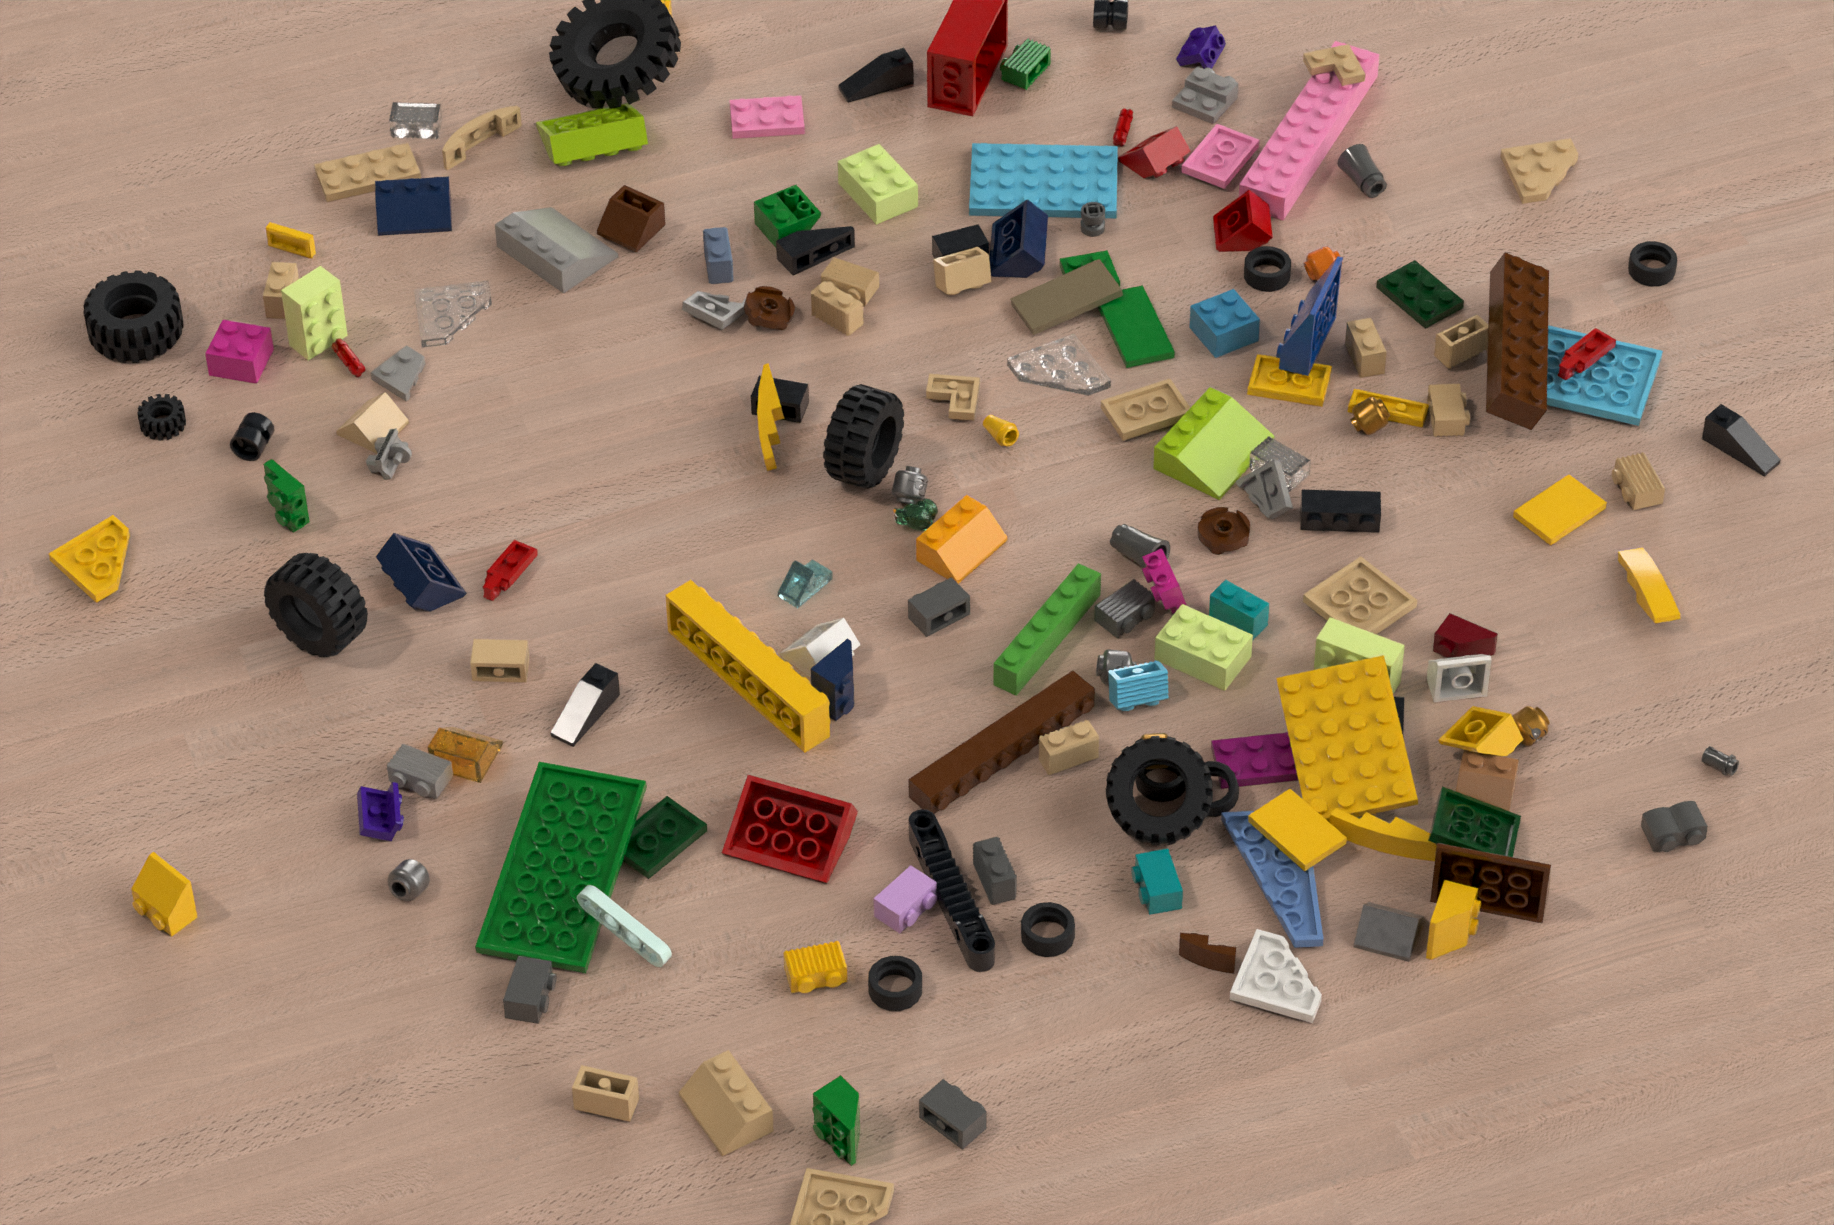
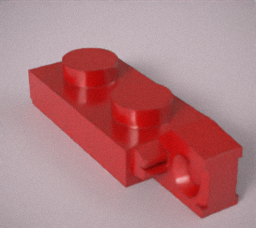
(1585, 353)
(508, 568)

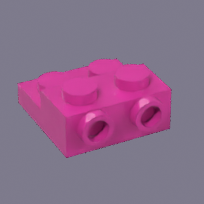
(1165, 583)

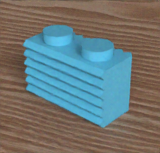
(1138, 685)

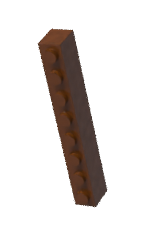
(1001, 743)

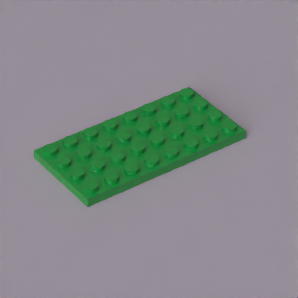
(565, 839)

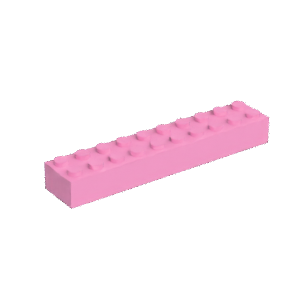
(1306, 135)

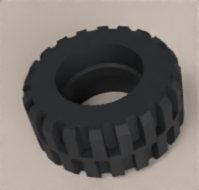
(136, 337)
(863, 436)
(315, 604)
(1159, 752)

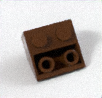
(631, 218)

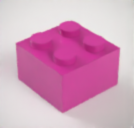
(239, 351)

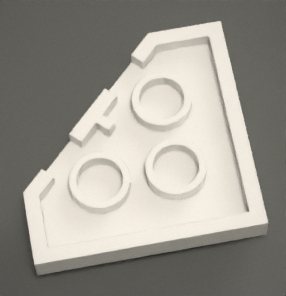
(1275, 979)

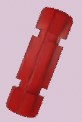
(1122, 127)
(348, 357)

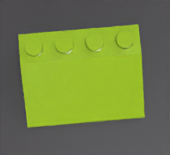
(593, 134)
(1210, 444)

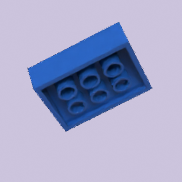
(1312, 323)

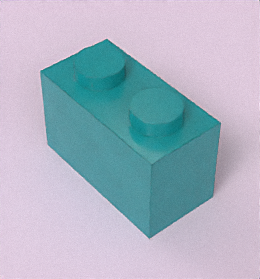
(1239, 608)
(1157, 881)

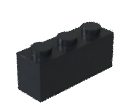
(1340, 510)

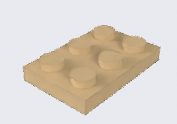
(1145, 409)

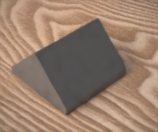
(1388, 931)

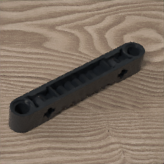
(952, 893)

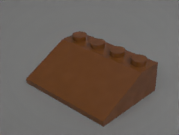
(1504, 883)

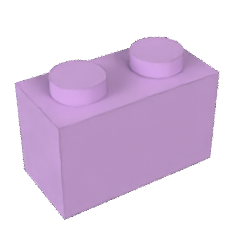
(905, 899)

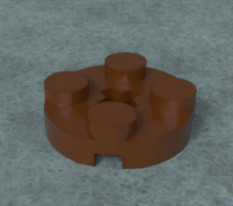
(759, 315)
(1223, 541)

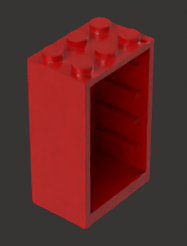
(966, 54)

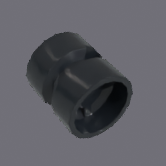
(1110, 13)
(252, 436)

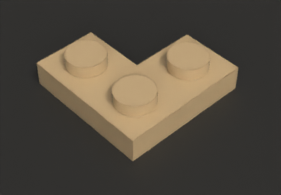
(1336, 59)
(959, 390)

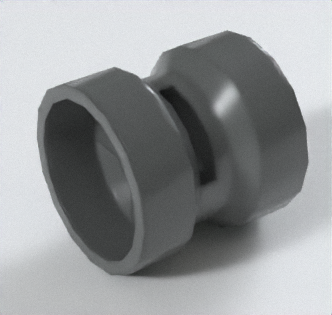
(1092, 219)

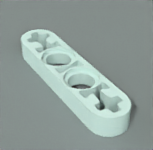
(624, 926)

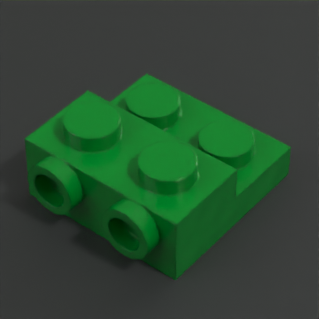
(286, 496)

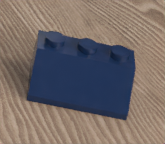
(413, 206)
(1019, 242)
(419, 573)

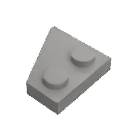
(400, 372)

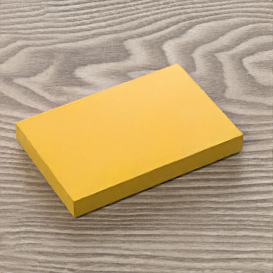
(1279, 384)
(1559, 509)
(1297, 829)

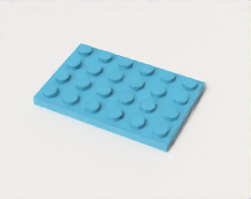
(1050, 176)
(1611, 387)

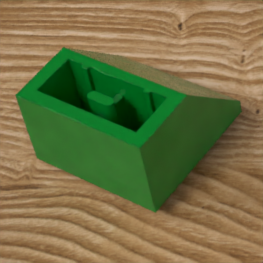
(785, 213)
(838, 1117)

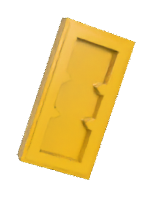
(290, 240)

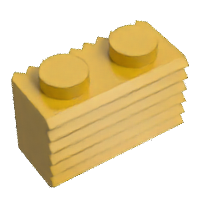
(815, 967)

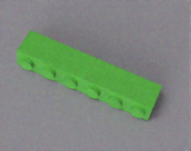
(1047, 629)

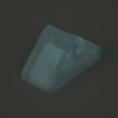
(803, 582)

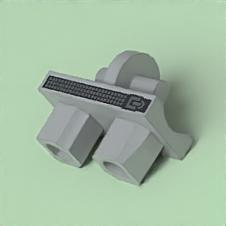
(390, 454)

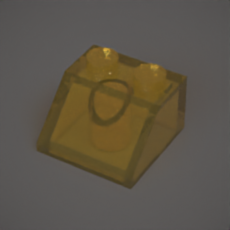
(467, 750)

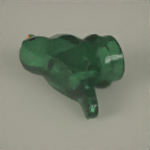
(917, 515)

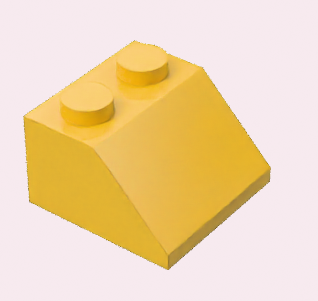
(1484, 732)
(164, 895)
(1453, 919)

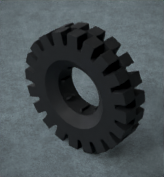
(590, 30)

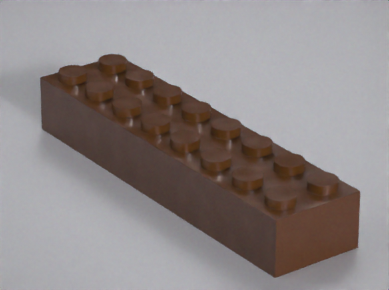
(1517, 341)

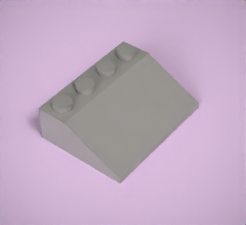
(552, 246)

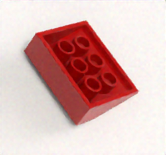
(789, 829)

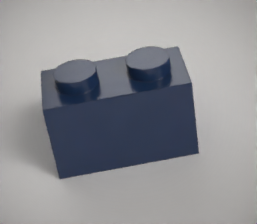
(835, 679)

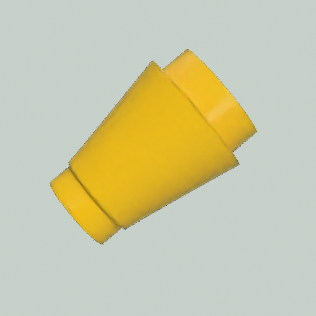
(1002, 431)

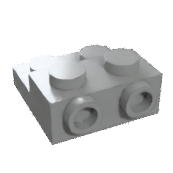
(1206, 95)

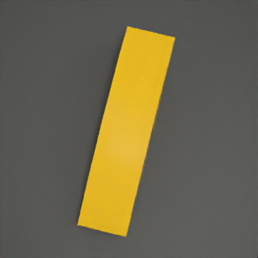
(768, 412)
(1649, 585)
(1391, 838)

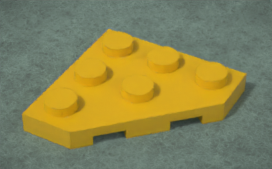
(95, 558)

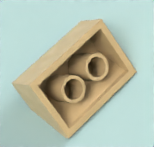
(727, 1104)

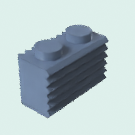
(718, 255)

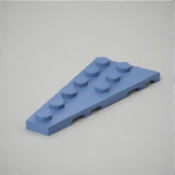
(1284, 884)

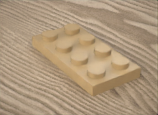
(358, 172)

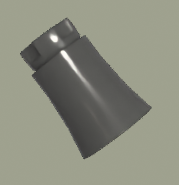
(1362, 170)
(1136, 543)

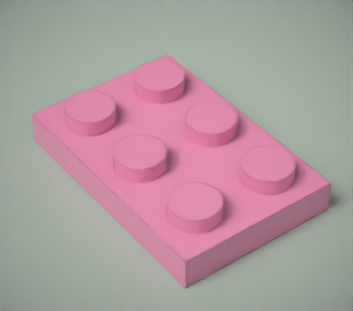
(767, 117)
(1220, 156)

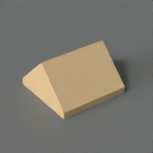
(373, 422)

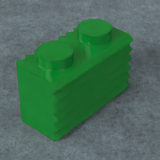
(1025, 63)

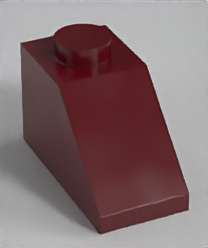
(1461, 638)

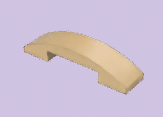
(477, 130)

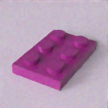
(1256, 759)

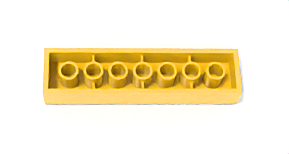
(748, 665)

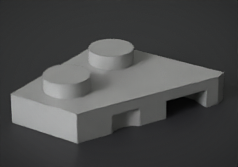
(713, 308)
(1268, 489)

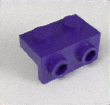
(1202, 46)
(379, 812)

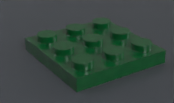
(1473, 824)

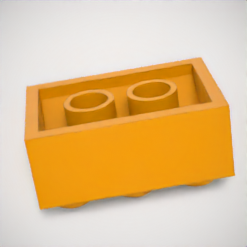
(960, 540)

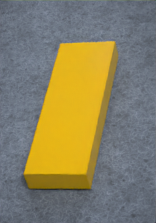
(1400, 409)

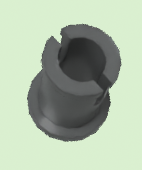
(1721, 761)

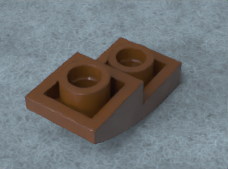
(1196, 949)

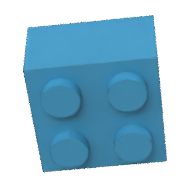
(1224, 323)

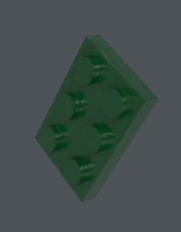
(1420, 294)
(662, 836)

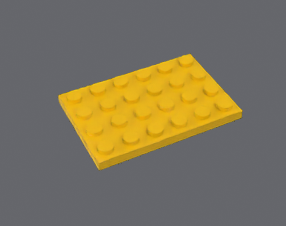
(1347, 738)

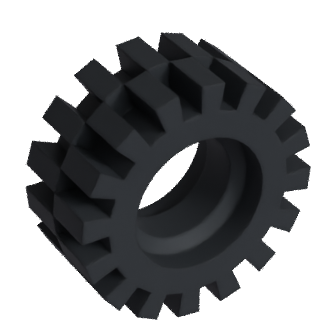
(158, 407)

